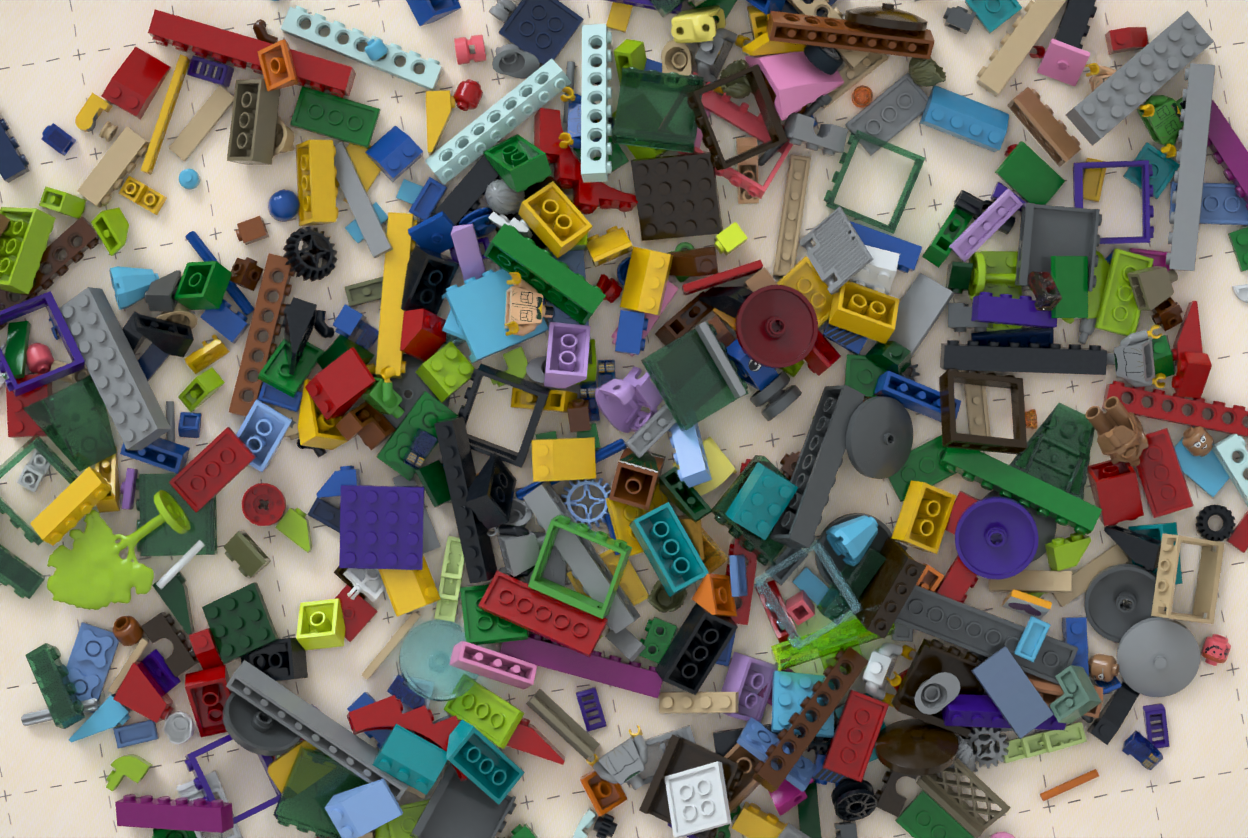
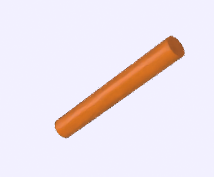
(1069, 785)

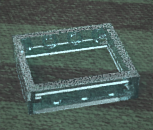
(774, 606)

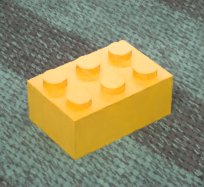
(864, 311)
(923, 517)

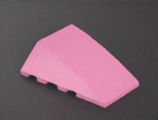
(794, 80)

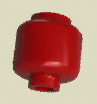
(468, 95)

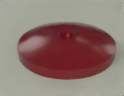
(776, 326)

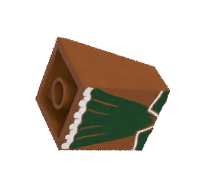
(637, 478)

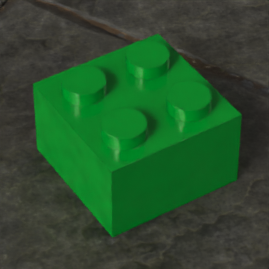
(203, 285)

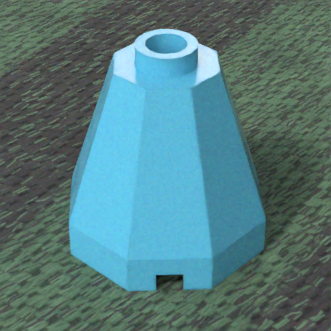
(131, 284)
(852, 538)

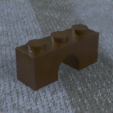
(163, 627)
(887, 797)

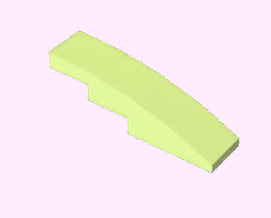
(450, 580)
(1045, 742)

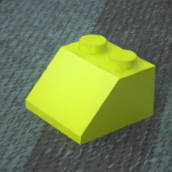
(321, 624)

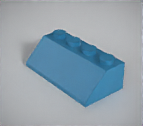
(965, 119)

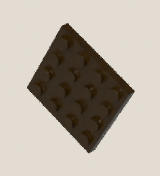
(676, 196)

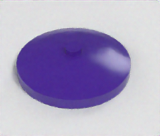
(996, 538)

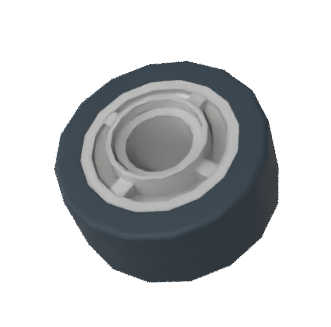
(824, 58)

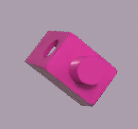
(787, 796)

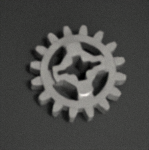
(992, 751)

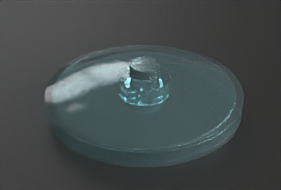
(426, 661)

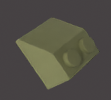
(246, 554)

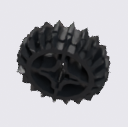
(306, 260)

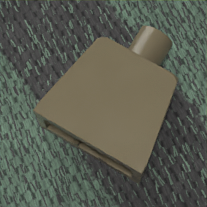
(1152, 286)

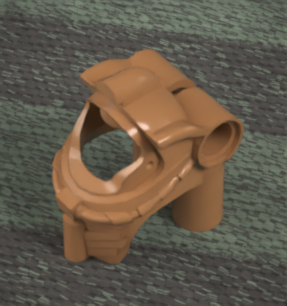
(1118, 432)

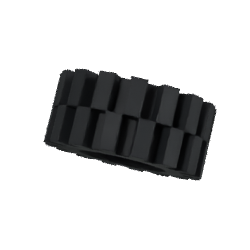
(1228, 523)

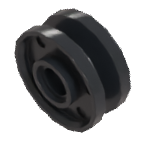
(853, 800)

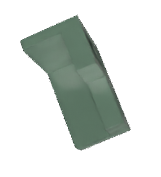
(1078, 695)

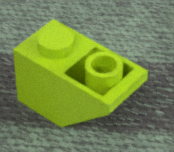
(1066, 552)

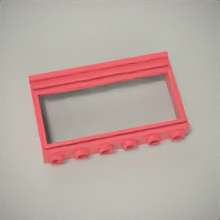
(748, 123)

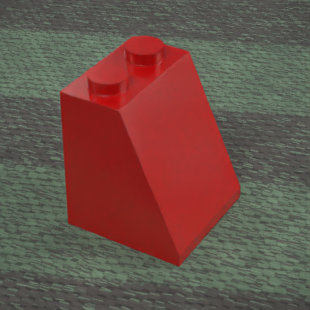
(1115, 491)
(143, 694)

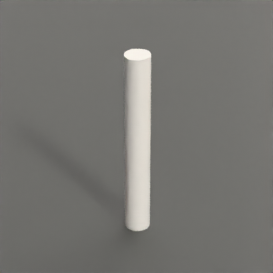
(180, 564)

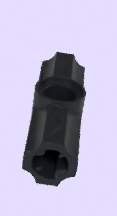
(974, 206)

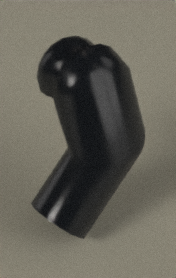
(320, 325)

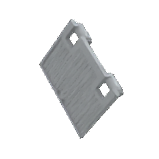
(836, 250)

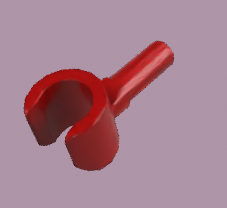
(1040, 52)

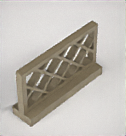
(563, 724)
(954, 802)

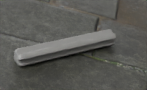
(44, 715)

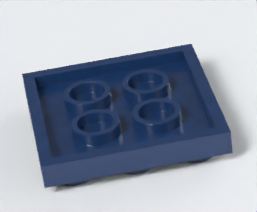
(541, 27)

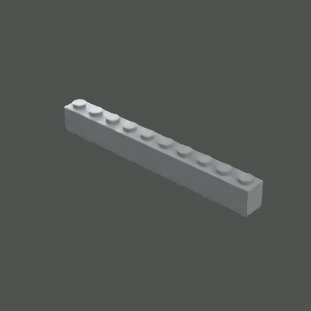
(1192, 167)
(311, 725)

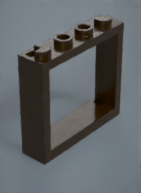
(765, 106)
(976, 442)

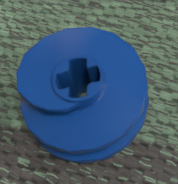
(480, 220)

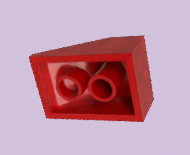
(136, 82)
(340, 384)
(207, 698)
(532, 741)

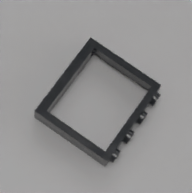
(487, 447)

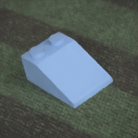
(263, 433)
(363, 809)

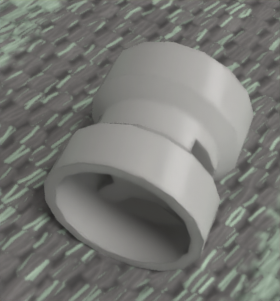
(502, 9)

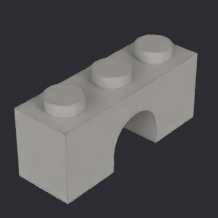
(829, 138)

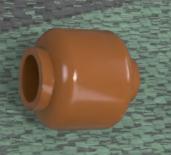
(127, 630)

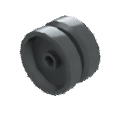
(776, 396)

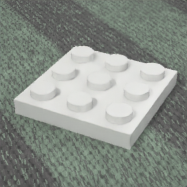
(697, 799)

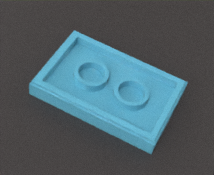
(1204, 470)

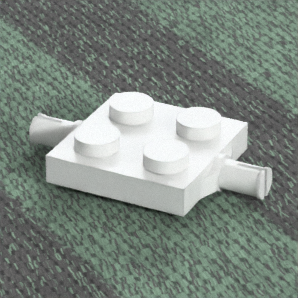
(365, 581)

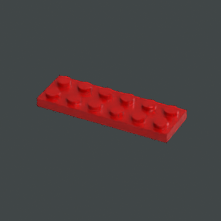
(542, 614)

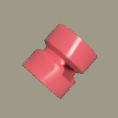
(463, 52)

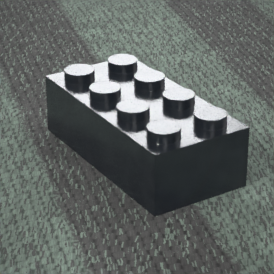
(695, 649)

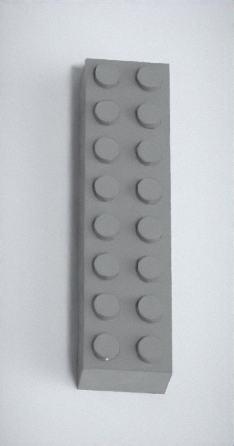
(1139, 78)
(114, 369)

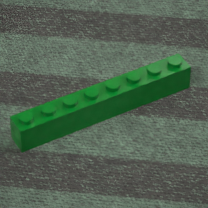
(1023, 488)

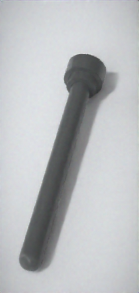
(820, 102)

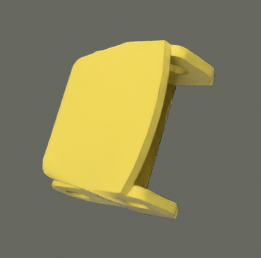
(697, 24)
(718, 464)

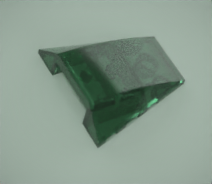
(76, 423)
(1059, 451)

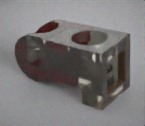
(1044, 290)

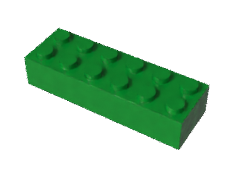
(548, 276)

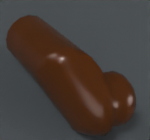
(260, 31)

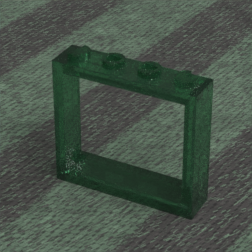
(906, 191)
(37, 443)

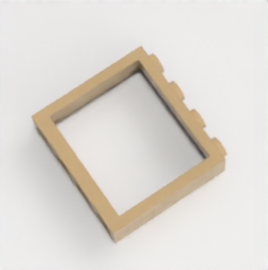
(1206, 584)

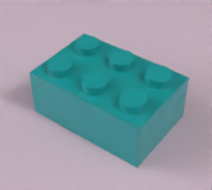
(761, 501)

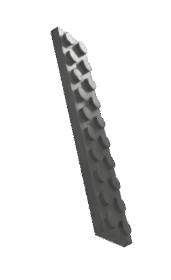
(981, 632)

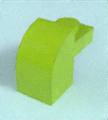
(516, 364)
(130, 766)

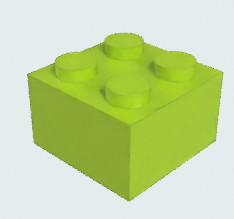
(446, 371)

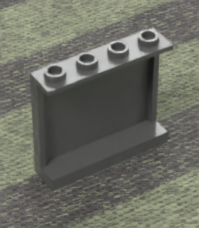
(1056, 232)
(461, 811)

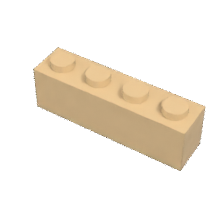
(113, 167)

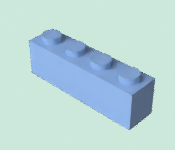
(690, 455)

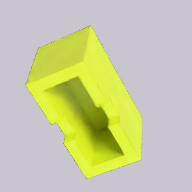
(730, 239)

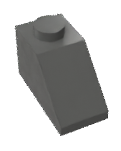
(162, 292)

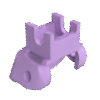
(623, 400)

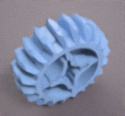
(586, 487)

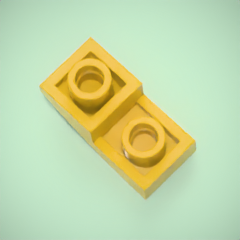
(142, 195)

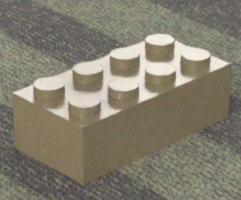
(253, 123)

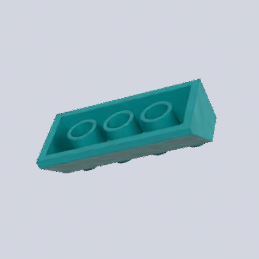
(669, 549)
(482, 762)

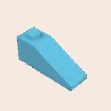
(107, 716)

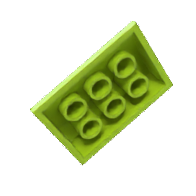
(23, 247)

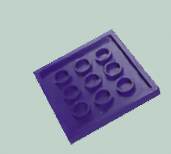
(381, 527)

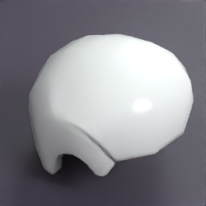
(179, 727)

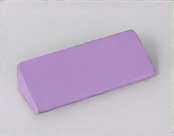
(468, 251)

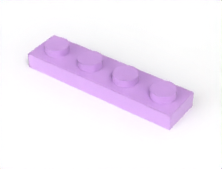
(986, 225)

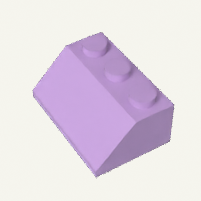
(566, 354)
(748, 677)

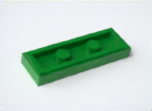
(17, 347)

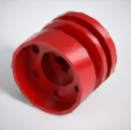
(251, 504)

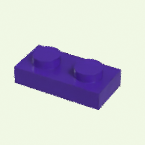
(160, 671)

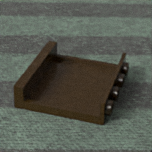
(889, 588)
(929, 661)
(678, 757)

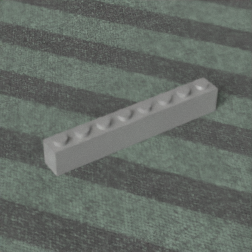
(581, 557)

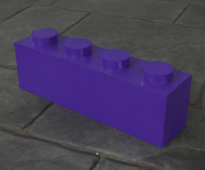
(1010, 311)

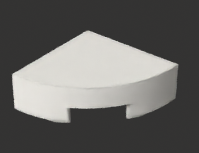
(1241, 292)

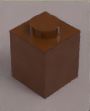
(579, 415)

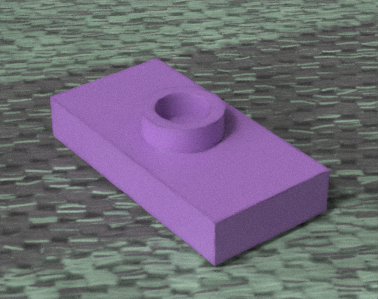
(128, 488)

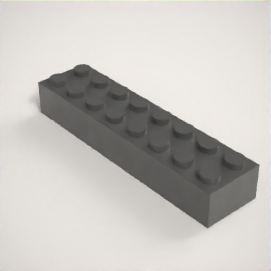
(817, 467)

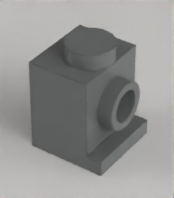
(959, 19)
(846, 829)

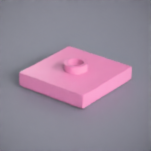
(1063, 62)

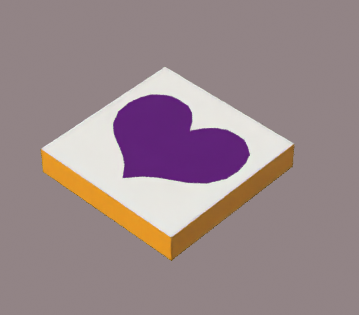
(1026, 604)

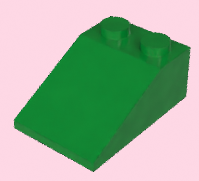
(518, 162)

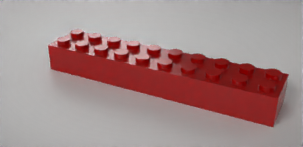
(243, 52)

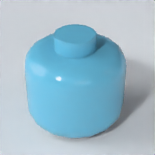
(375, 49)
(189, 179)

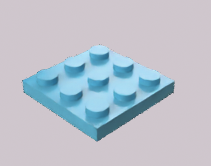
(787, 694)

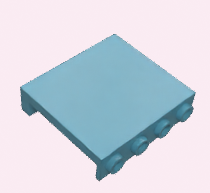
(481, 314)

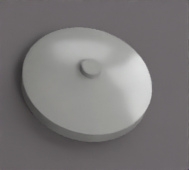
(1158, 657)

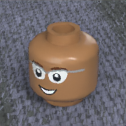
(1197, 441)
(1103, 667)

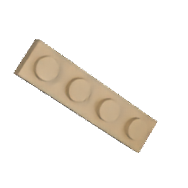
(700, 703)

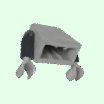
(518, 549)

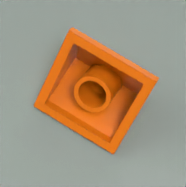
(278, 66)
(716, 596)
(602, 793)

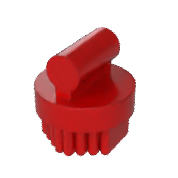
(609, 287)

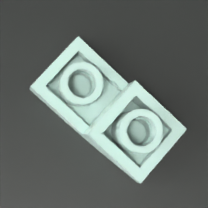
(586, 821)

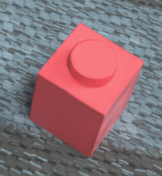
(800, 607)

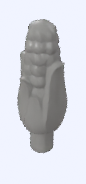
(1086, 328)

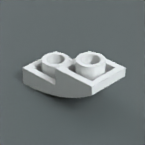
(521, 225)
(34, 472)

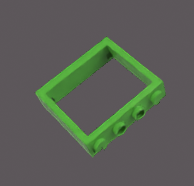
(565, 594)

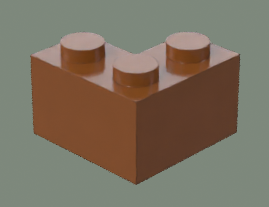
(366, 423)

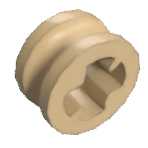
(108, 131)

